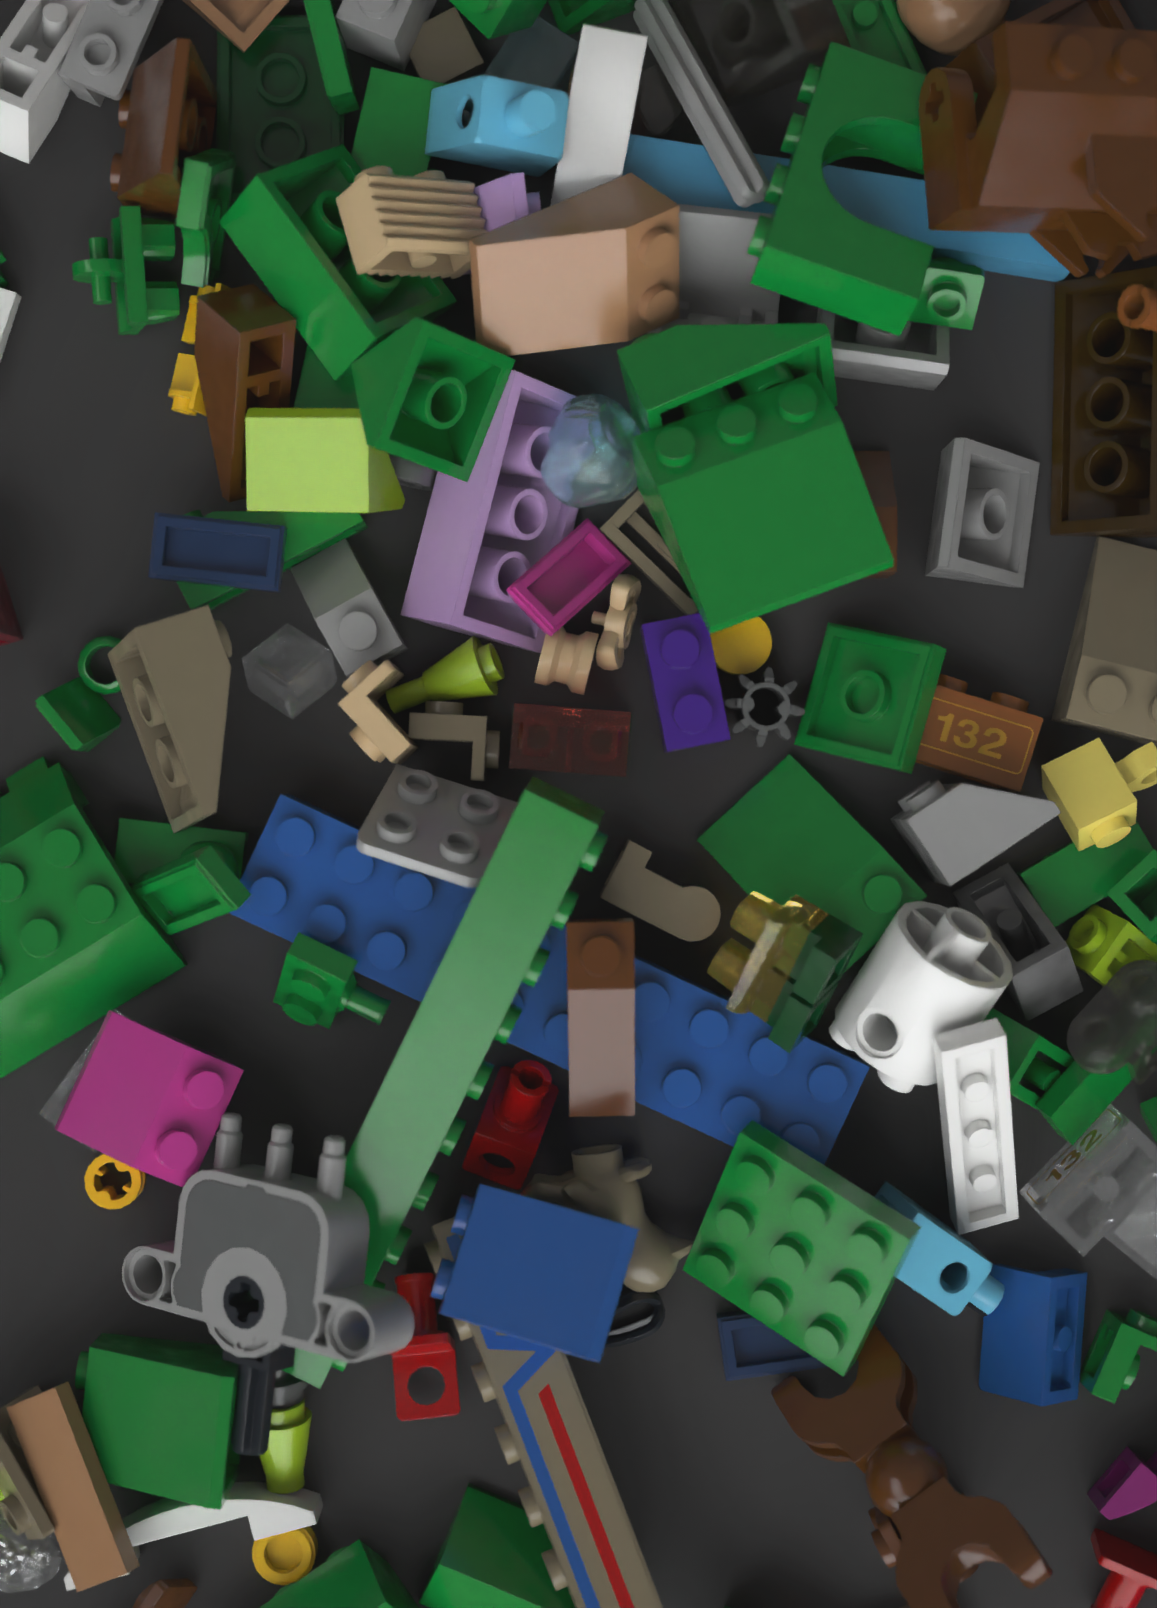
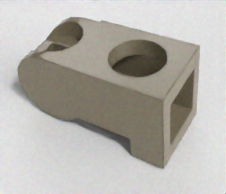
(678, 909)

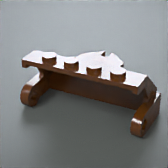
(1058, 148)

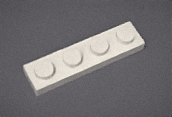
(976, 1125)

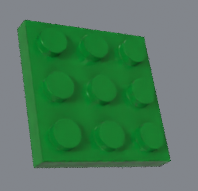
(799, 1247)

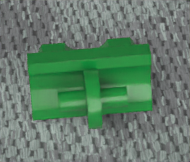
(132, 243)

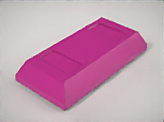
(568, 577)

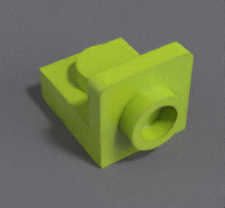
(1106, 943)

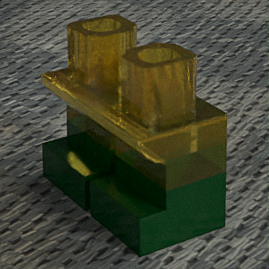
(791, 968)

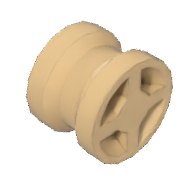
(567, 659)

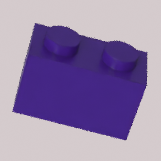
(684, 683)

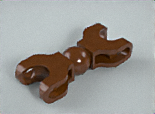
(909, 1479)

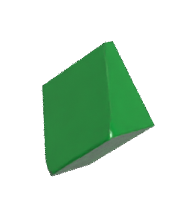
(78, 715)

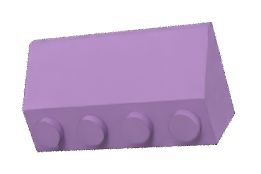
(493, 526)

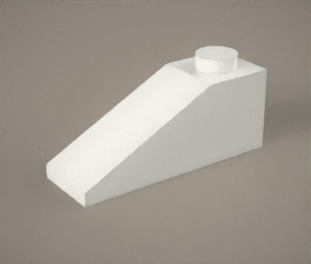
(29, 70)

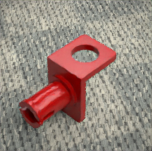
(512, 1122)
(426, 1349)
(1130, 1571)

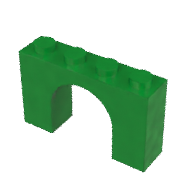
(811, 242)

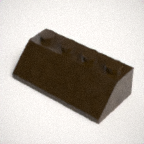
(1103, 412)

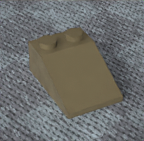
(1113, 647)
(177, 698)

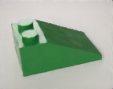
(711, 365)
(801, 842)

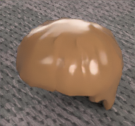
(951, 24)

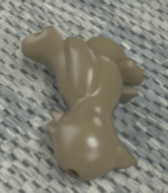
(609, 1189)

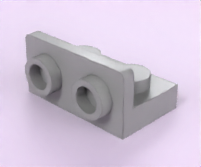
(107, 47)

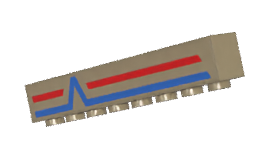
(562, 1462)

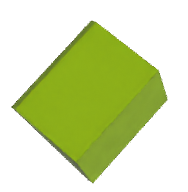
(316, 463)

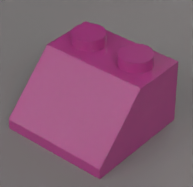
(148, 1099)

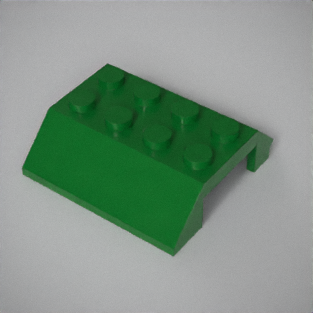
(67, 919)

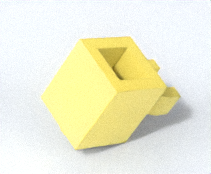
(1098, 793)

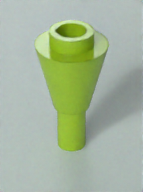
(461, 674)

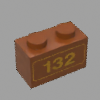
(979, 737)

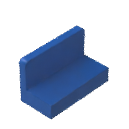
(1034, 1336)

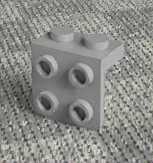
(718, 270)
(435, 826)

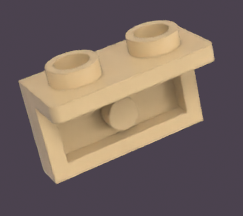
(375, 729)

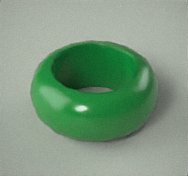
(84, 666)

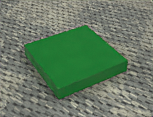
(870, 697)

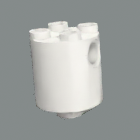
(922, 979)

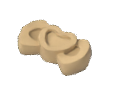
(617, 622)

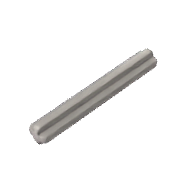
(701, 102)

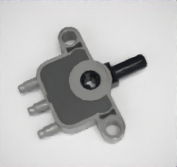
(270, 1270)

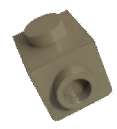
(447, 723)

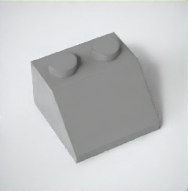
(965, 826)

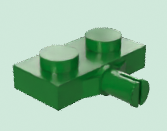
(321, 983)

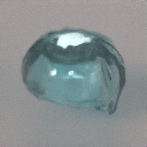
(591, 452)

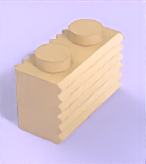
(410, 223)

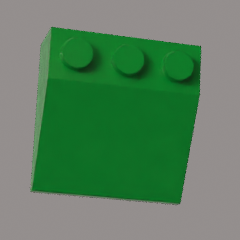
(761, 502)

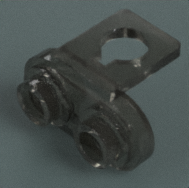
(1119, 1024)

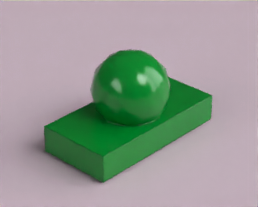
(192, 888)

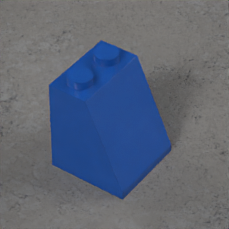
(535, 1271)

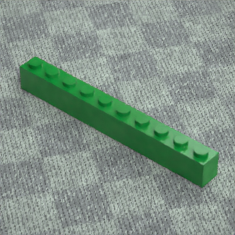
(460, 1018)

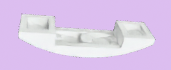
(599, 109)
(266, 1511)

